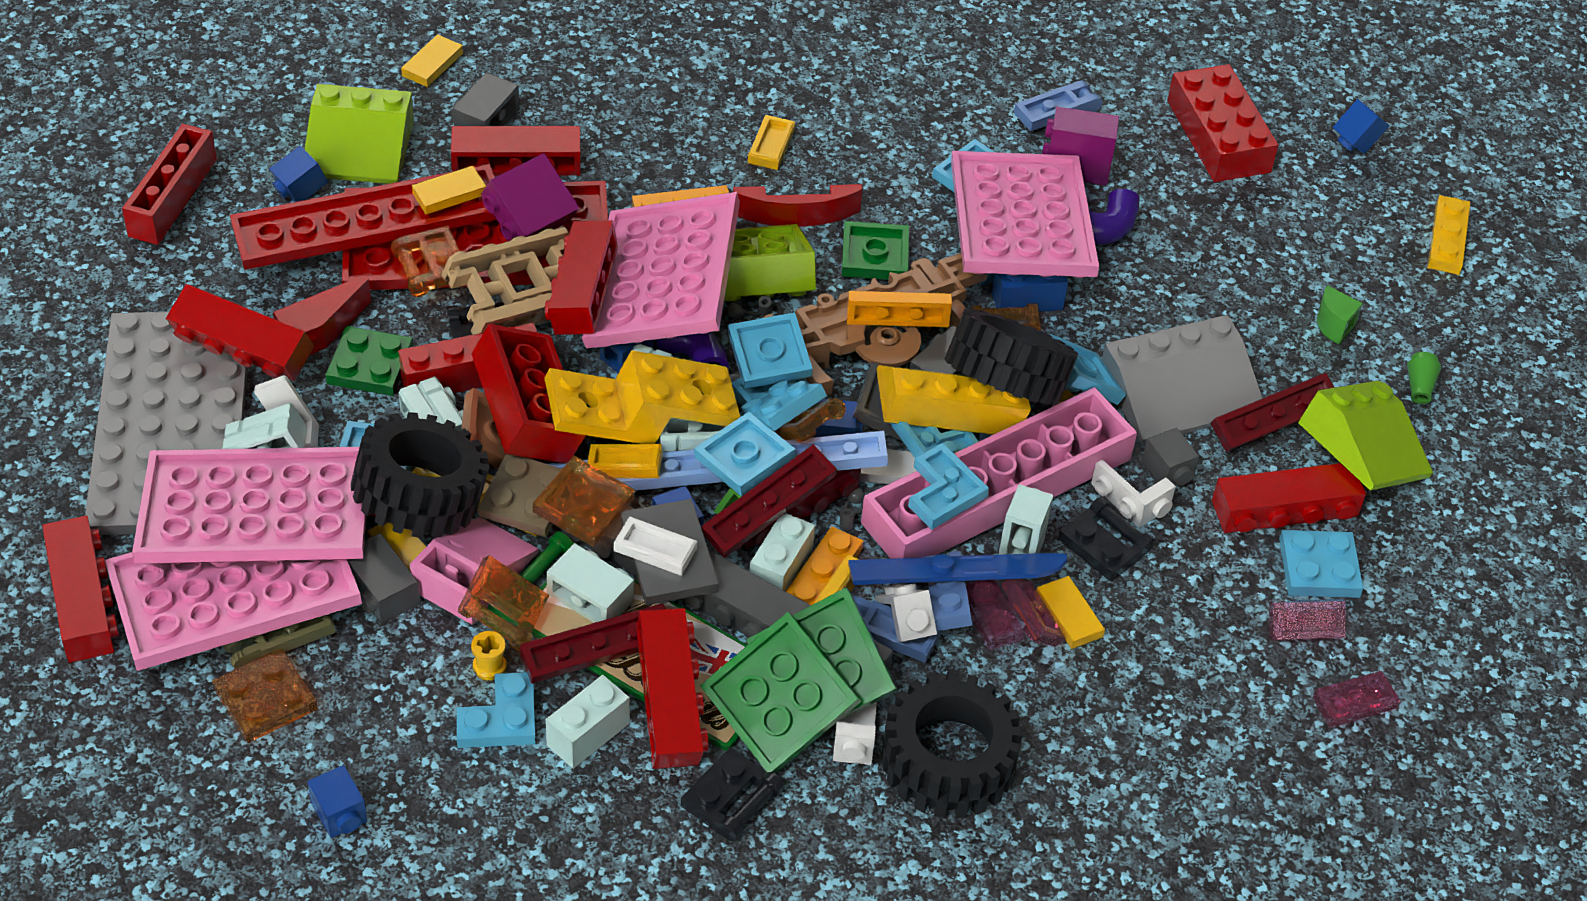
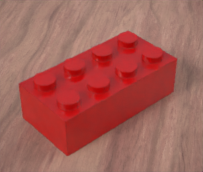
(1222, 123)
(513, 380)

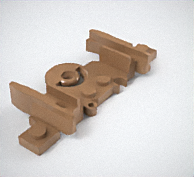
(827, 330)

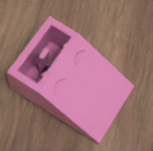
(452, 560)

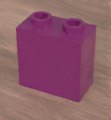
(1084, 135)
(529, 199)

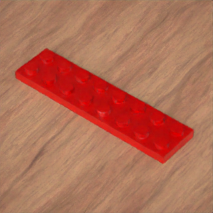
(346, 222)

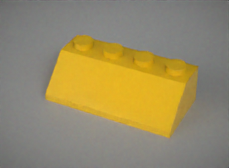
(947, 401)

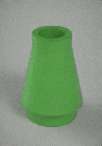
(1423, 375)

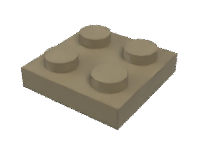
(514, 491)

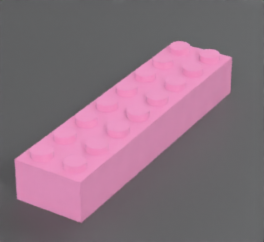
(1042, 452)

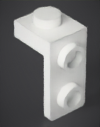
(281, 392)
(1133, 505)
(910, 611)
(856, 737)

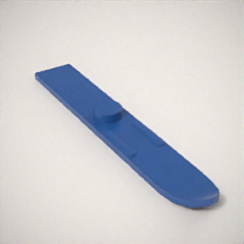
(955, 568)

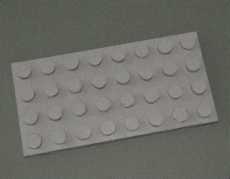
(154, 398)

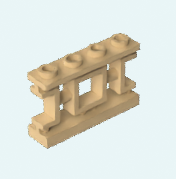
(500, 260)

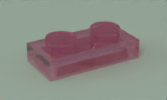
(1029, 605)
(992, 614)
(1307, 619)
(1355, 699)

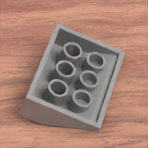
(1182, 376)

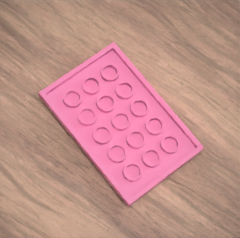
(1023, 214)
(668, 270)
(249, 506)
(205, 605)

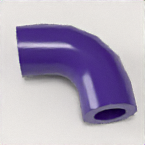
(1118, 218)
(699, 347)

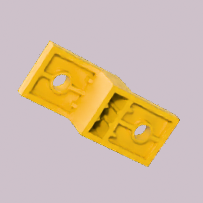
(641, 398)

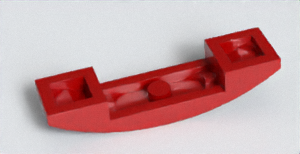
(802, 209)

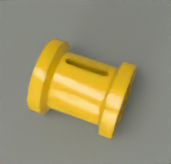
(488, 652)

